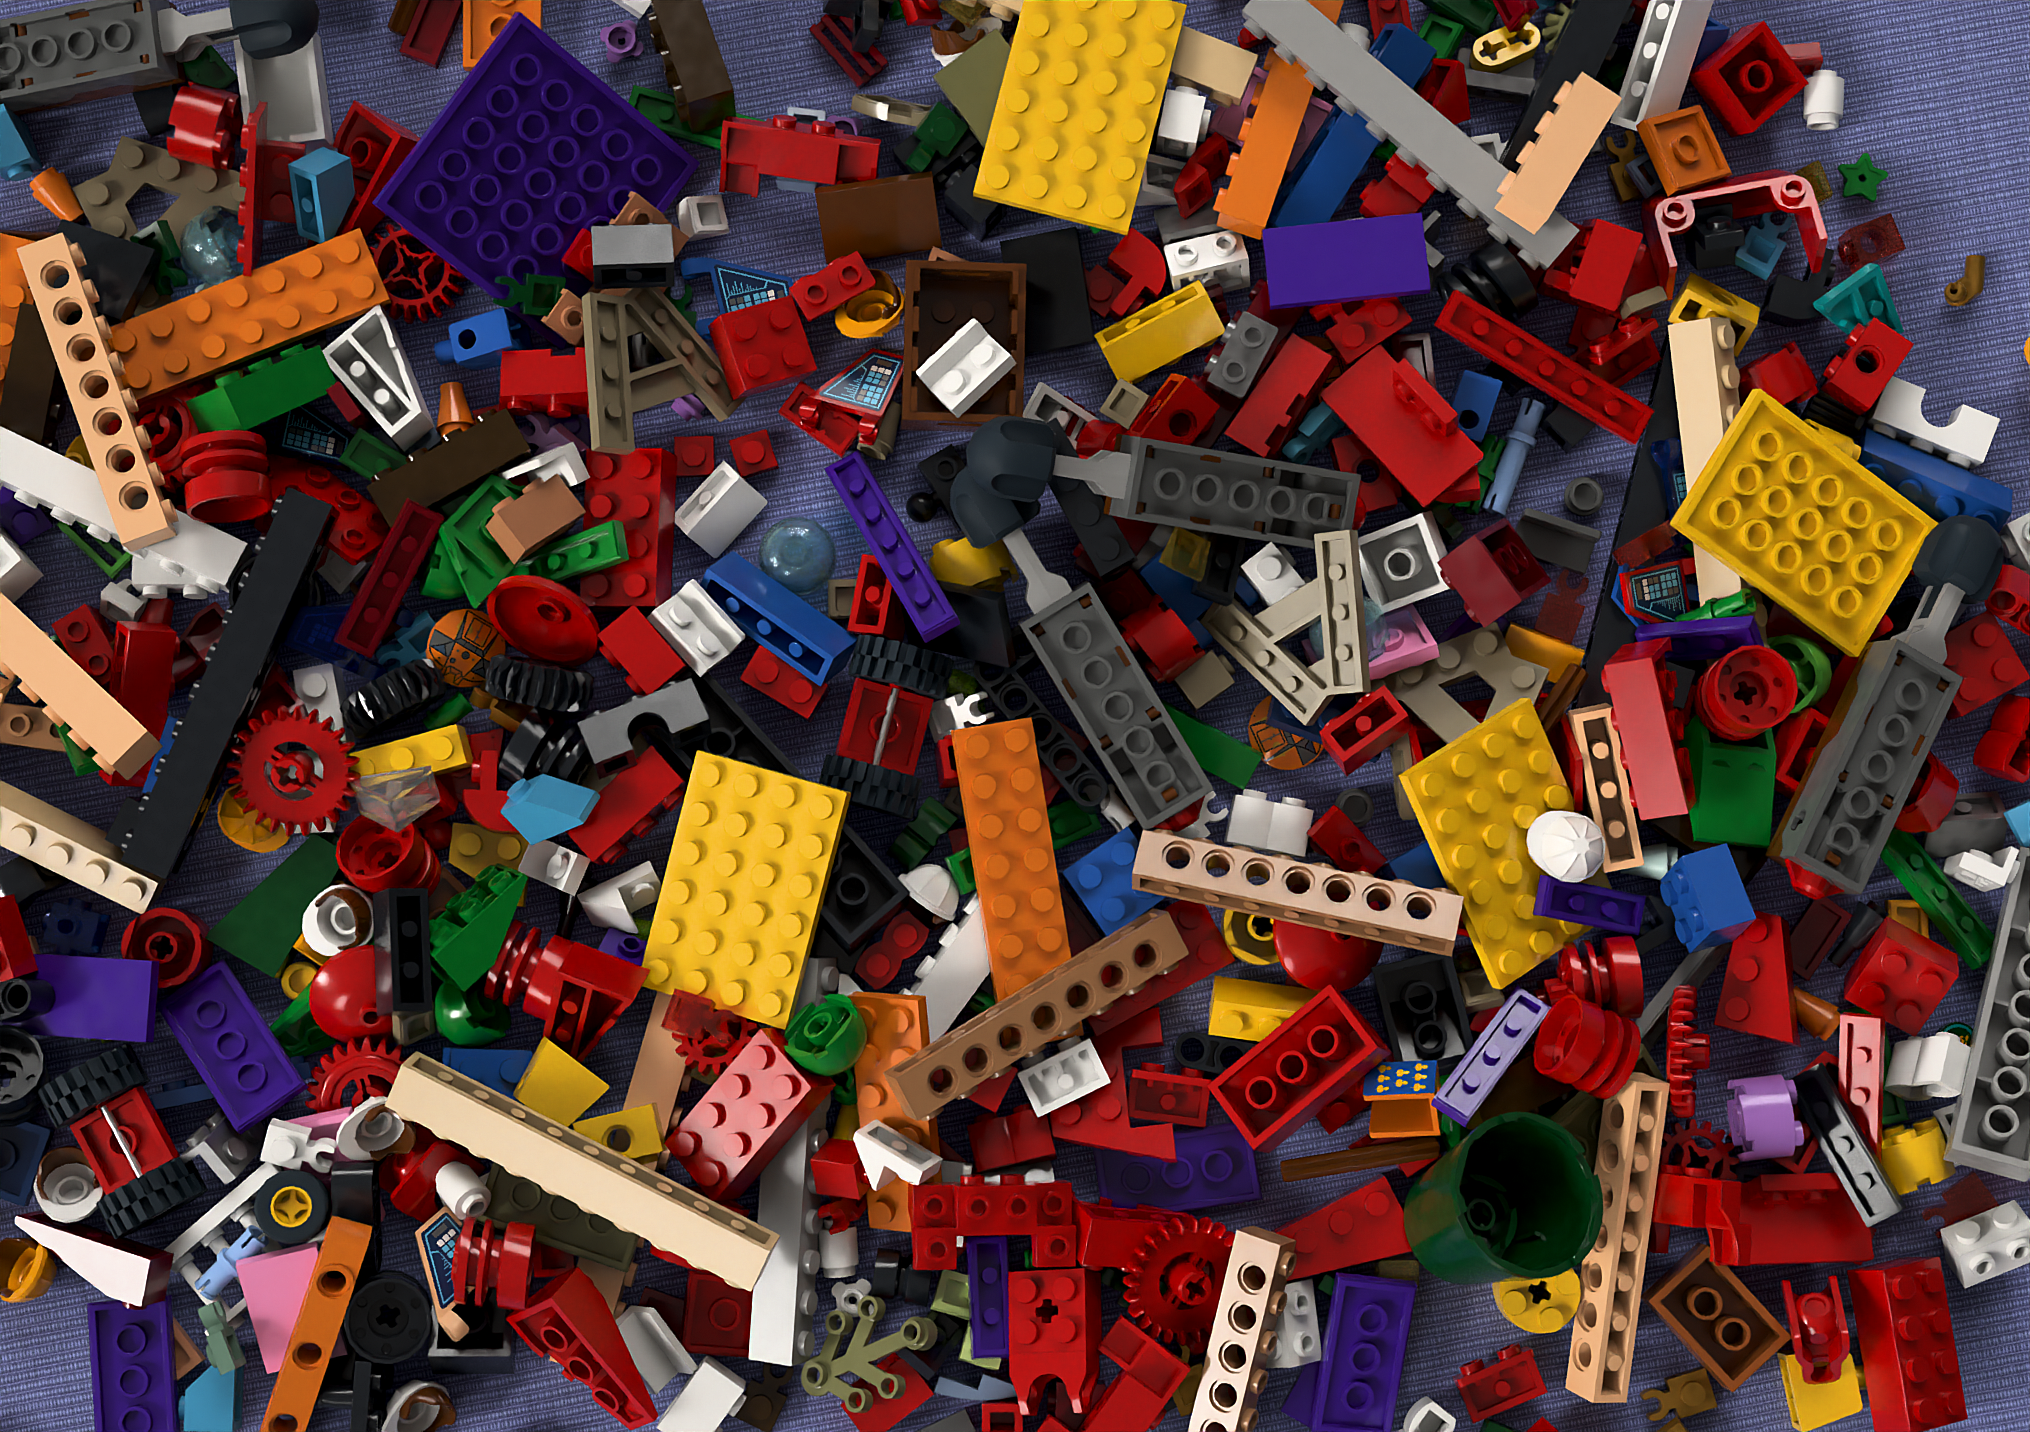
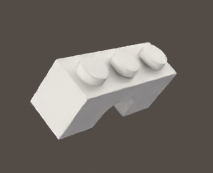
(1961, 441)

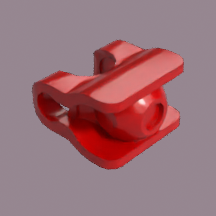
(413, 1175)
(1818, 1331)

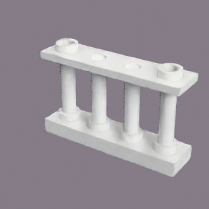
(208, 1232)

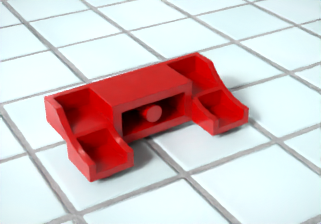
(792, 151)
(1700, 1202)
(991, 1208)
(1140, 1388)

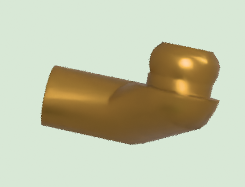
(1969, 285)

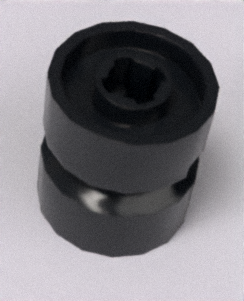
(897, 1278)

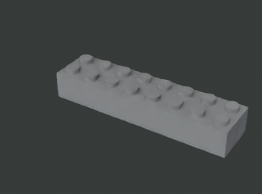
(1994, 1106)

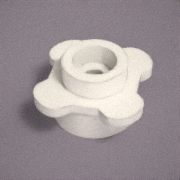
(845, 1291)

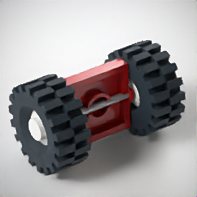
(886, 724)
(122, 1140)

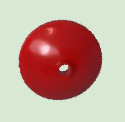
(544, 619)
(1321, 956)
(344, 994)

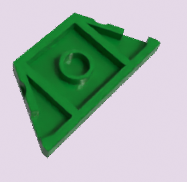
(470, 545)

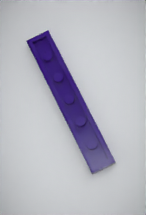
(892, 546)

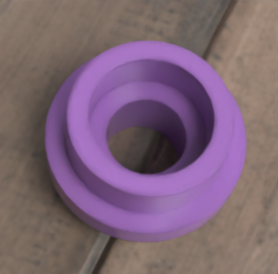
(688, 407)

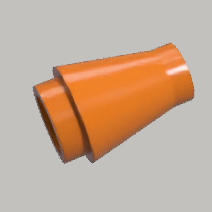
(57, 195)
(453, 409)
(1816, 1014)

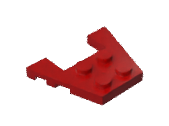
(1103, 1115)

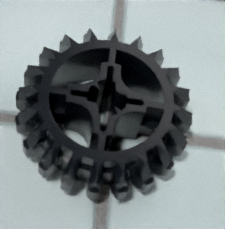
(539, 683)
(393, 698)

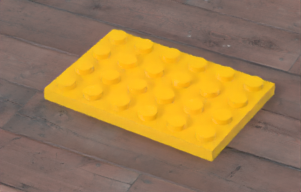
(1080, 108)
(1804, 523)
(1476, 815)
(744, 887)

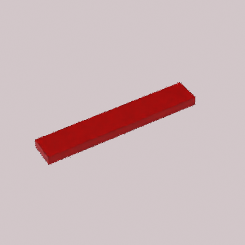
(1544, 367)

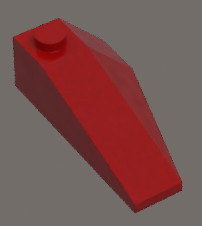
(376, 152)
(579, 1331)

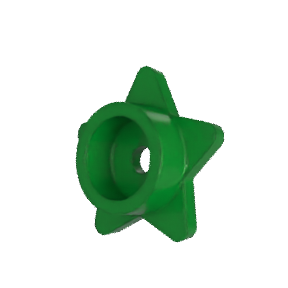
(1851, 181)

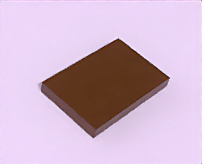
(879, 216)

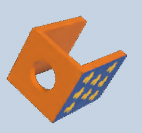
(1403, 1099)

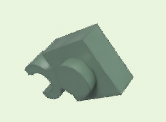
(223, 1346)

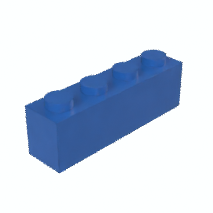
(1933, 483)
(779, 618)

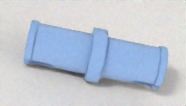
(224, 1269)

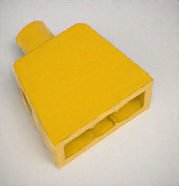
(558, 1085)
(1820, 1404)

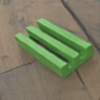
(123, 561)

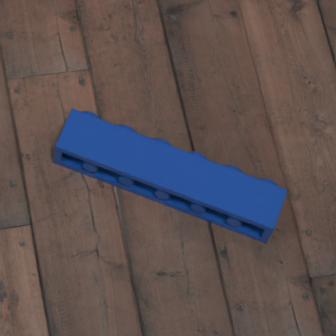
(1342, 143)

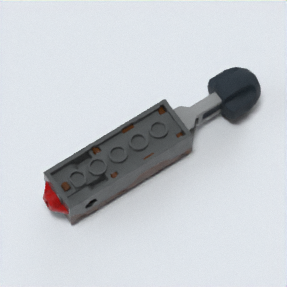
(132, 46)
(1173, 483)
(1092, 670)
(1884, 723)

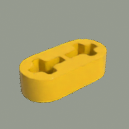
(1507, 52)

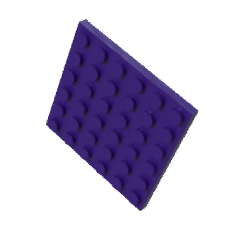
(526, 163)

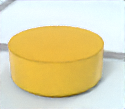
(297, 977)

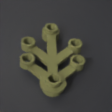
(861, 1355)

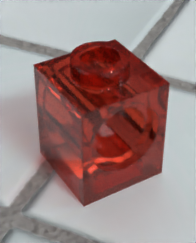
(1883, 234)

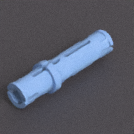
(1519, 443)

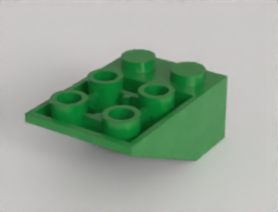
(1731, 786)
(474, 926)

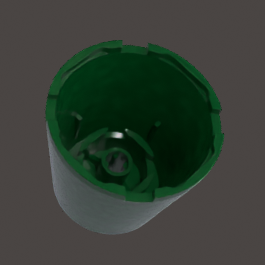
(1506, 1204)

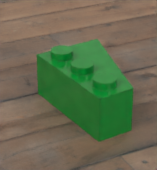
(264, 393)

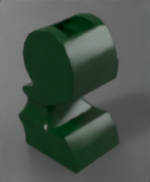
(922, 833)

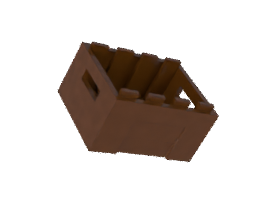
(938, 301)

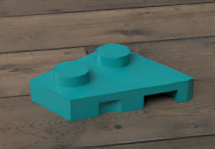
(1859, 301)

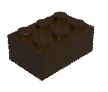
(691, 63)

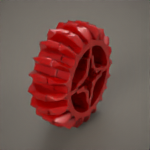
(401, 277)

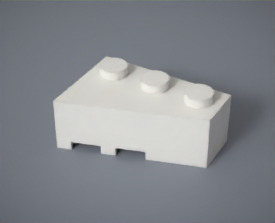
(380, 376)

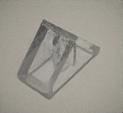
(396, 796)

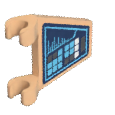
(436, 1248)

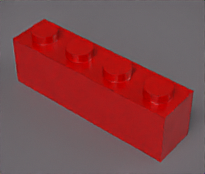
(142, 682)

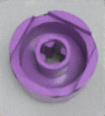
(1764, 1117)

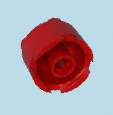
(205, 125)
(1780, 375)
(1161, 641)
(1929, 798)
(185, 933)

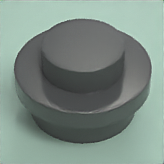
(1583, 496)
(1356, 806)

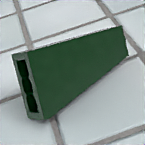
(271, 916)

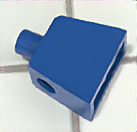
(481, 339)
(1478, 397)

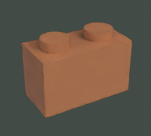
(534, 518)

